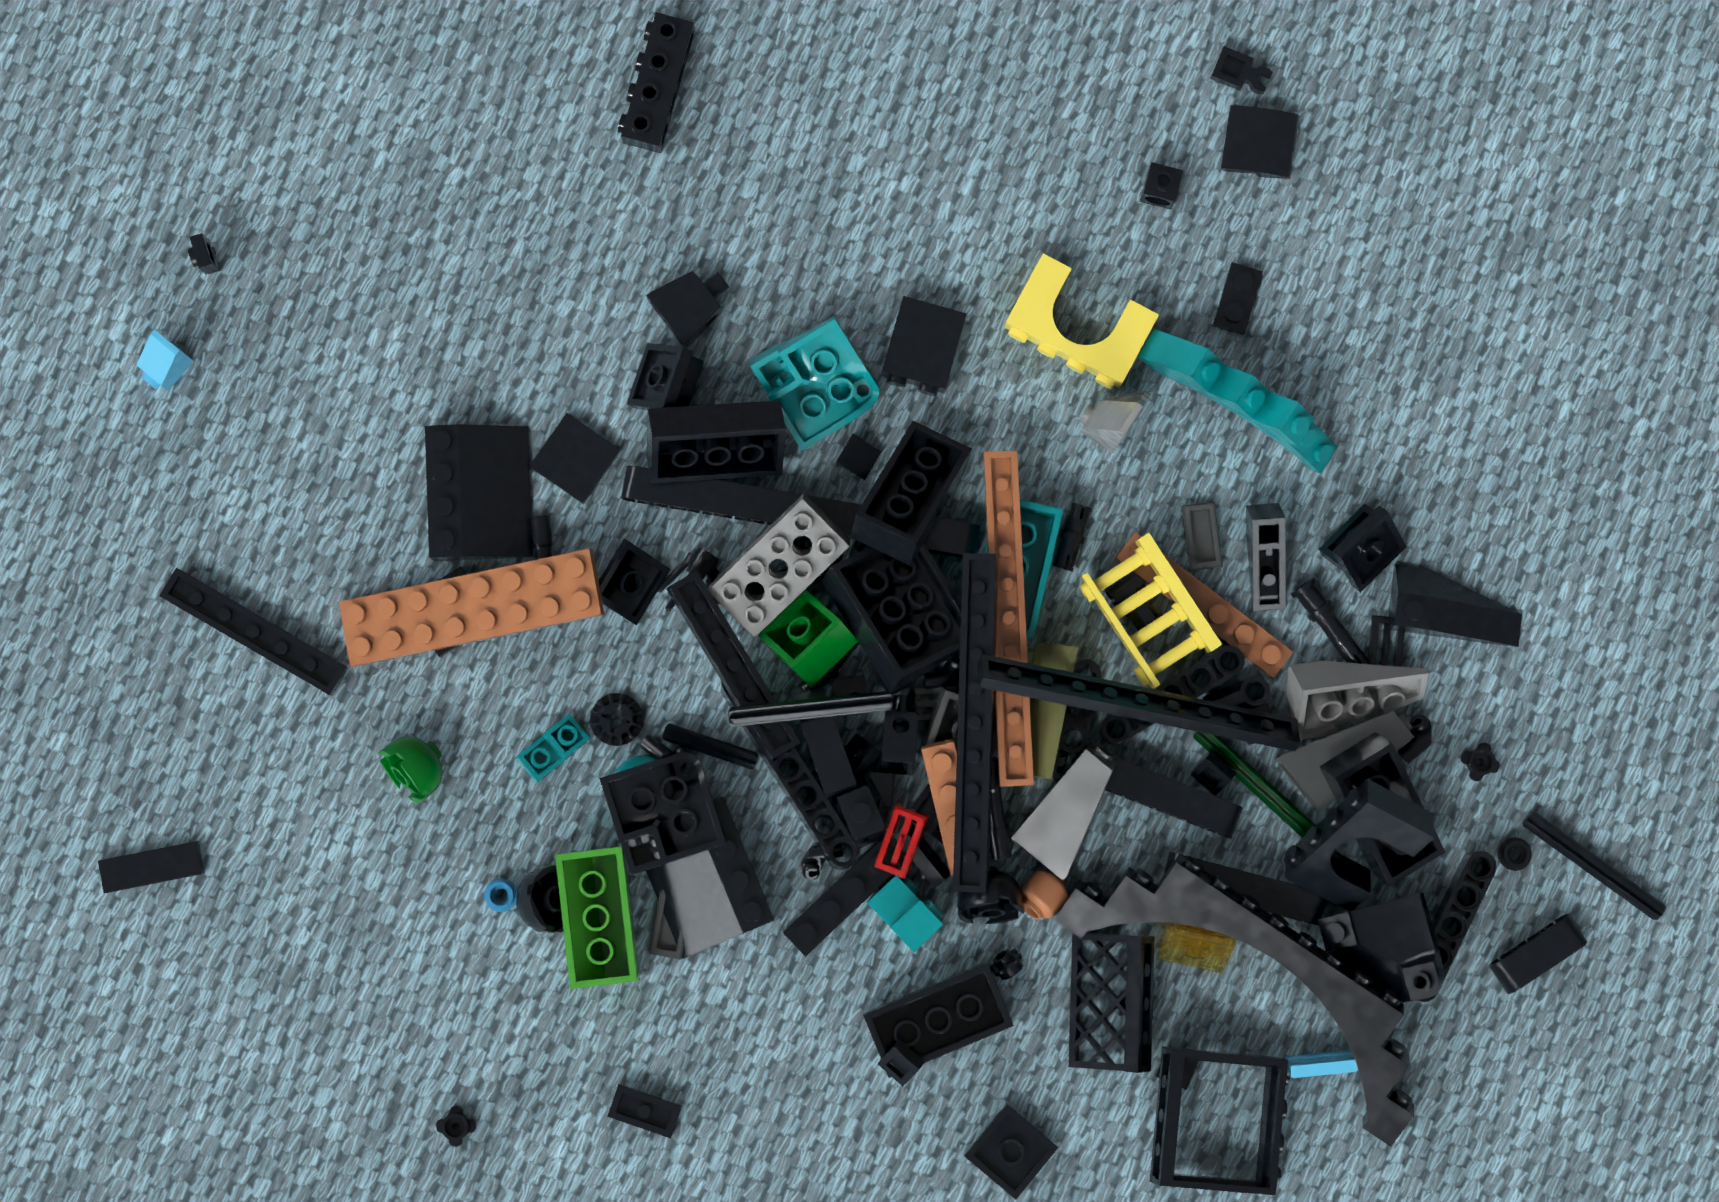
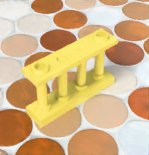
(1164, 581)

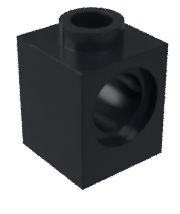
(1161, 186)

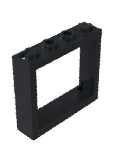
(1167, 1122)

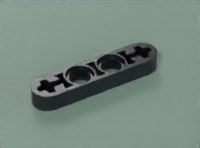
(1079, 723)

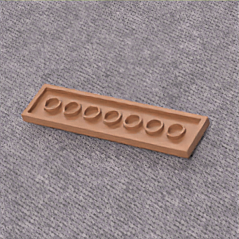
(471, 608)

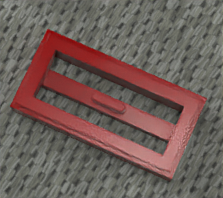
(910, 815)

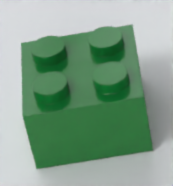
(808, 638)

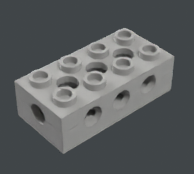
(782, 587)

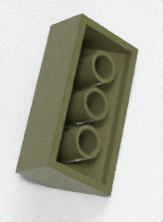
(1048, 716)

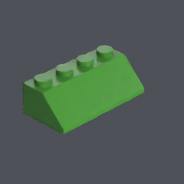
(597, 917)

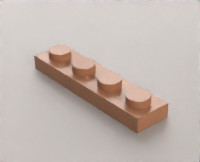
(940, 765)

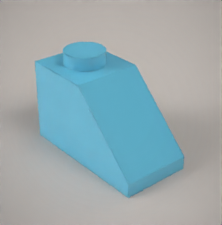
(162, 362)

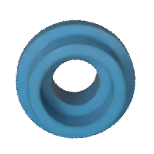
(490, 895)

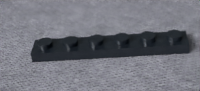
(253, 631)
(729, 660)

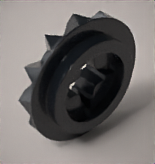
(629, 710)

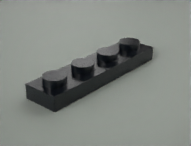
(838, 902)

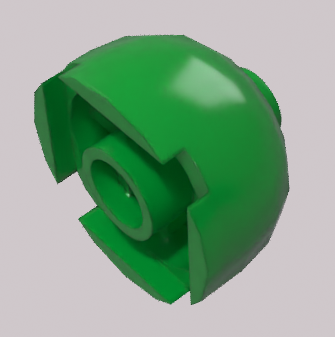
(413, 765)

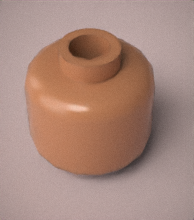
(1044, 894)

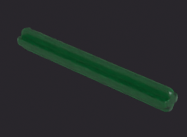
(1256, 783)

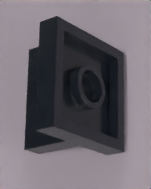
(665, 377)
(1364, 545)

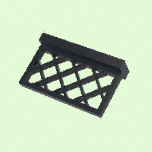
(1138, 1006)

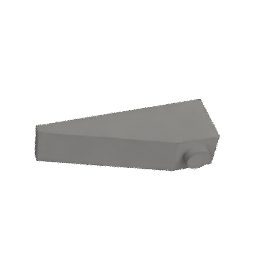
(1112, 418)
(1339, 692)

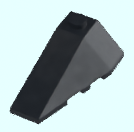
(1442, 608)

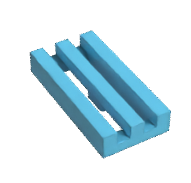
(1321, 1064)

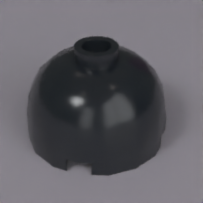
(540, 900)
(998, 904)

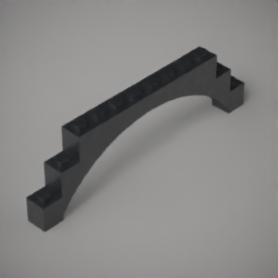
(1200, 900)

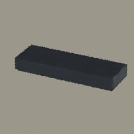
(151, 867)

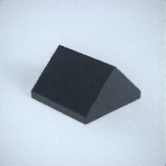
(631, 581)

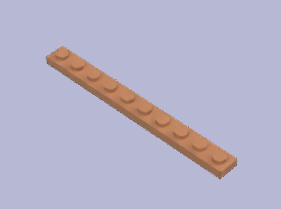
(1005, 539)

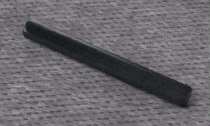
(810, 708)
(1594, 865)

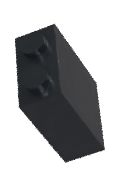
(923, 346)

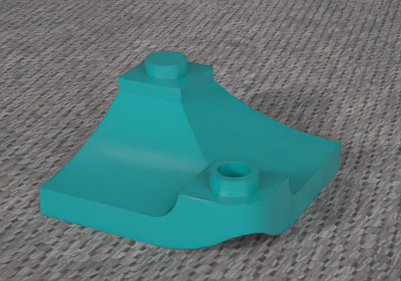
(816, 381)

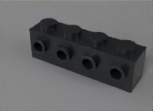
(657, 82)

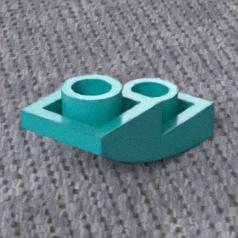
(553, 748)

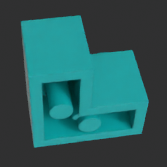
(905, 912)

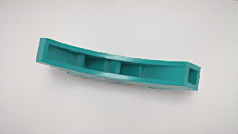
(1240, 393)

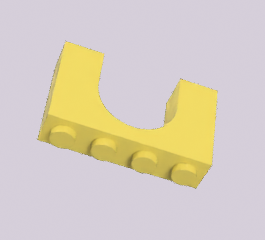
(1034, 321)

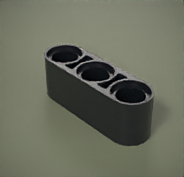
(1538, 955)

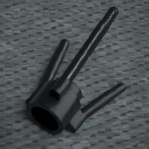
(699, 561)

